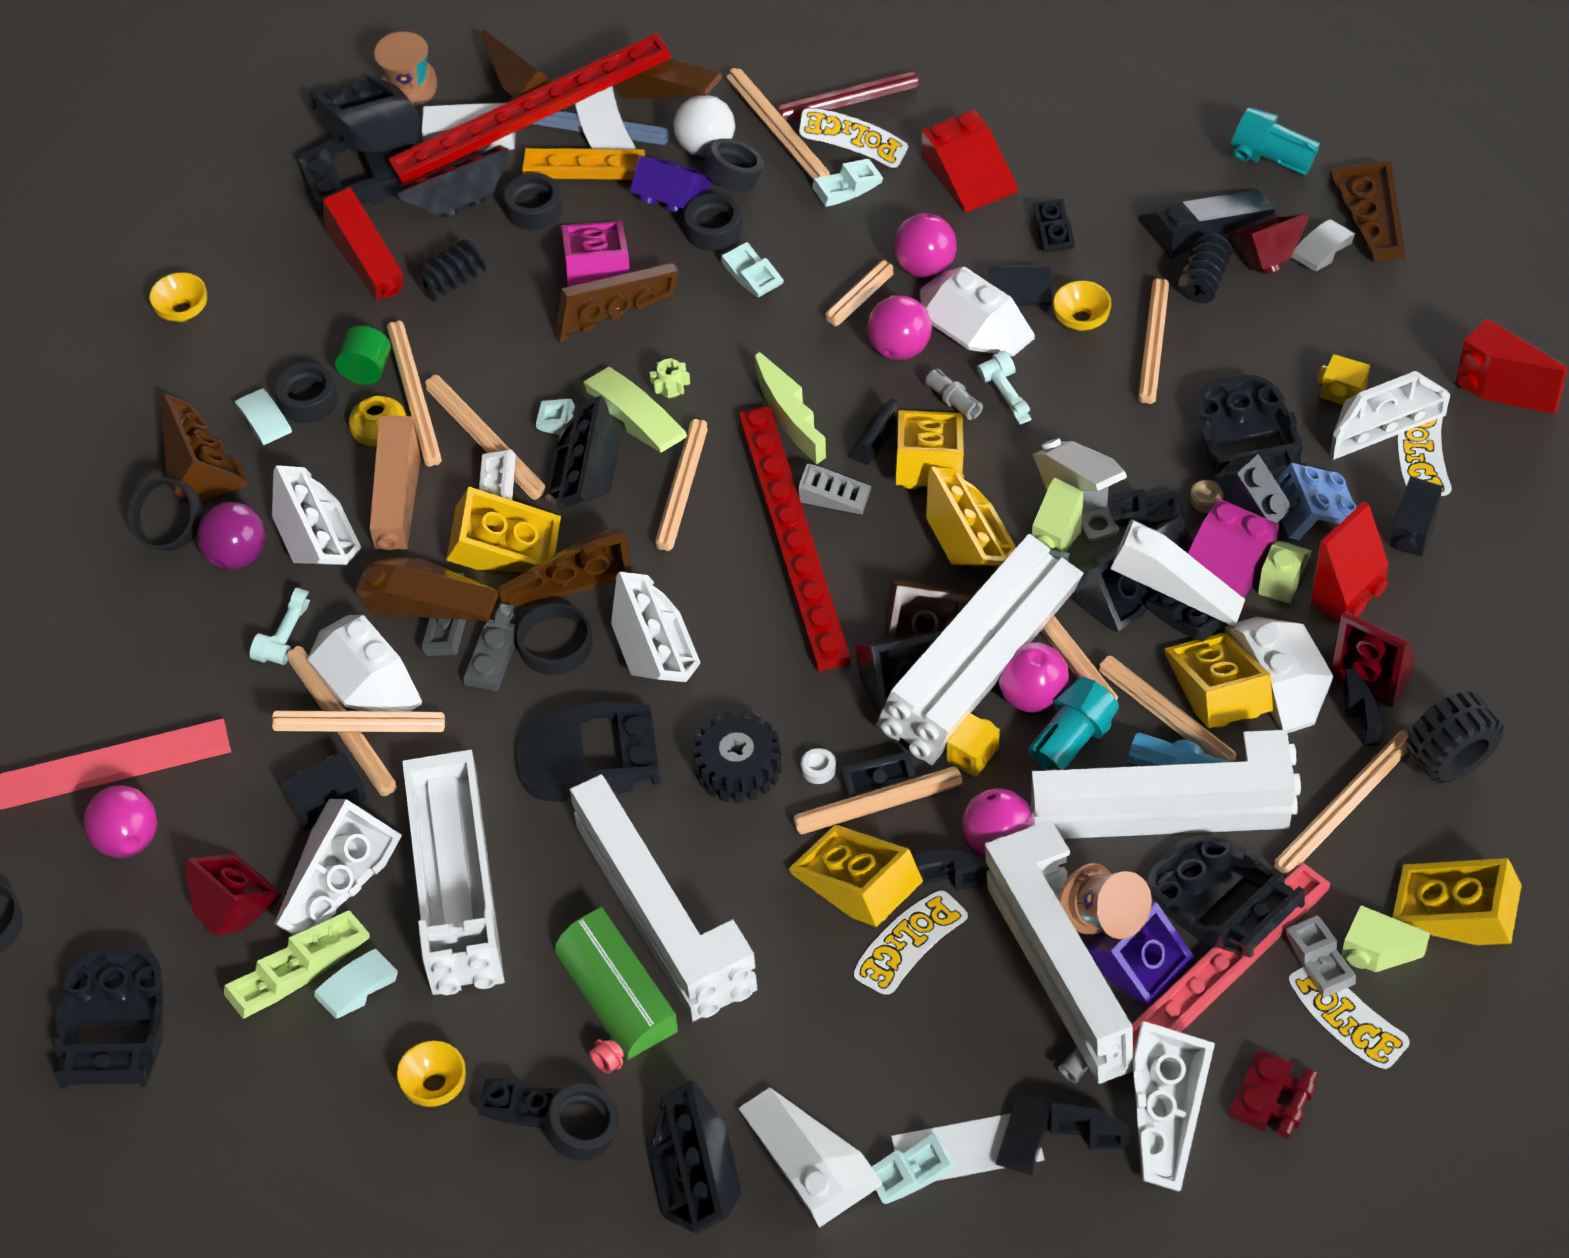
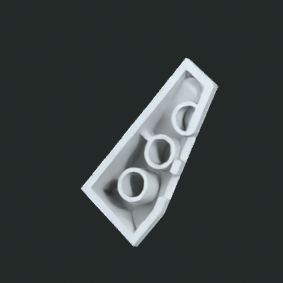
(1077, 466)
(1165, 567)
(1169, 1093)

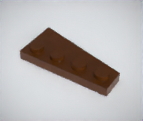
(1373, 207)
(611, 297)

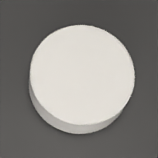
(818, 766)

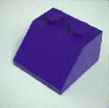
(668, 183)
(1144, 962)

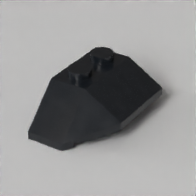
(456, 184)
(583, 456)
(693, 1160)

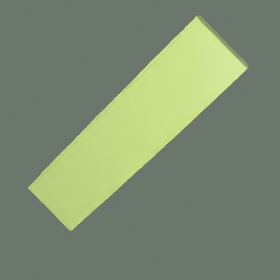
(787, 405)
(636, 409)
(298, 964)

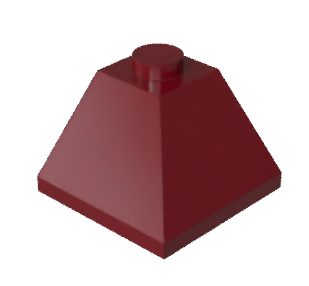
(1269, 242)
(227, 893)

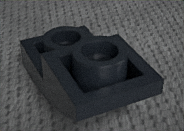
(1052, 225)
(1183, 617)
(515, 1104)

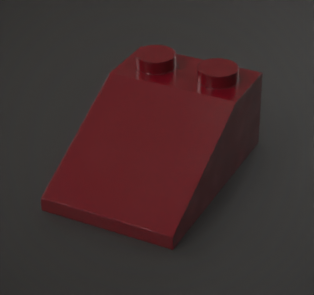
(1376, 655)

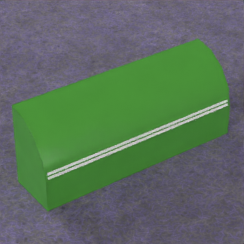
(615, 983)

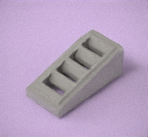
(825, 478)

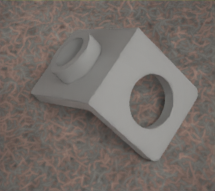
(1096, 507)

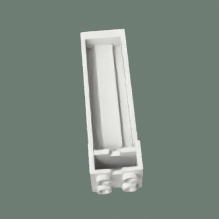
(976, 648)
(1174, 797)
(452, 873)
(1025, 888)
(703, 968)

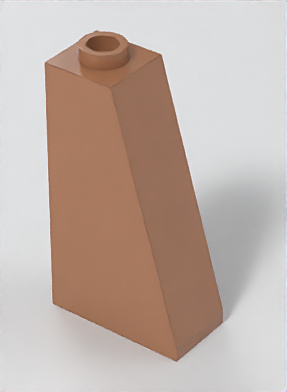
(394, 482)

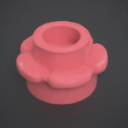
(607, 1055)

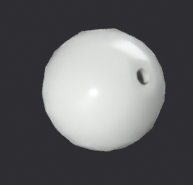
(701, 122)

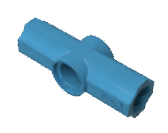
(1155, 752)

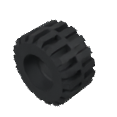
(1454, 737)

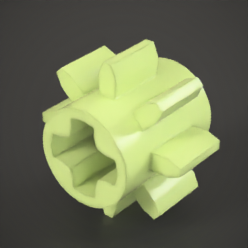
(670, 378)

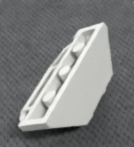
(975, 313)
(1387, 412)
(311, 519)
(651, 631)
(1295, 664)
(362, 667)

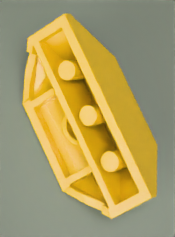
(965, 521)

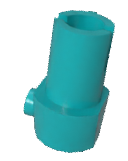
(1262, 137)
(1082, 712)

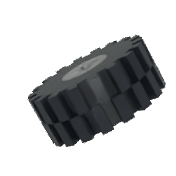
(735, 773)

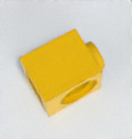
(1342, 379)
(973, 745)

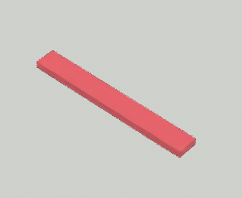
(113, 763)
(1221, 968)

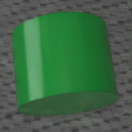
(363, 355)

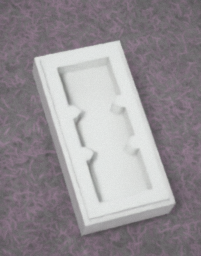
(498, 473)

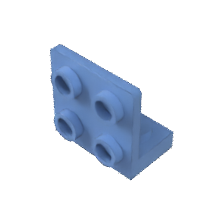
(1313, 496)

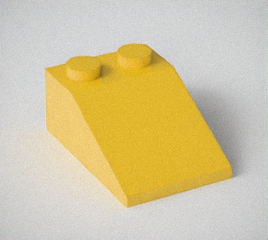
(926, 442)
(500, 533)
(1221, 680)
(858, 873)
(1460, 900)

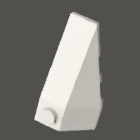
(336, 862)
(813, 1159)

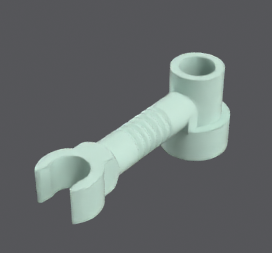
(997, 370)
(274, 647)

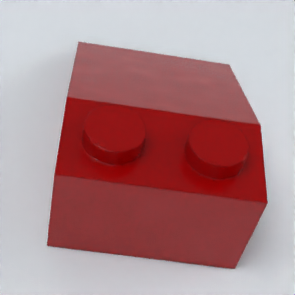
(967, 161)
(1509, 370)
(1350, 566)

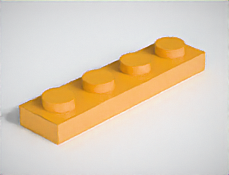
(582, 163)

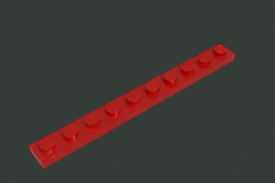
(529, 108)
(794, 540)

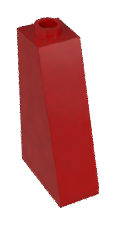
(361, 244)

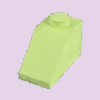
(1059, 516)
(1283, 571)
(1382, 941)

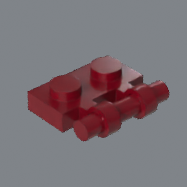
(1262, 1088)

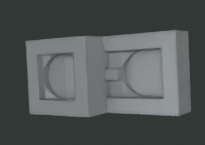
(1321, 245)
(1319, 956)

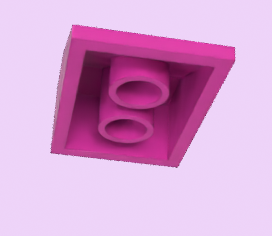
(594, 251)
(1234, 545)

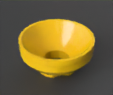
(175, 290)
(1082, 297)
(365, 426)
(428, 1060)

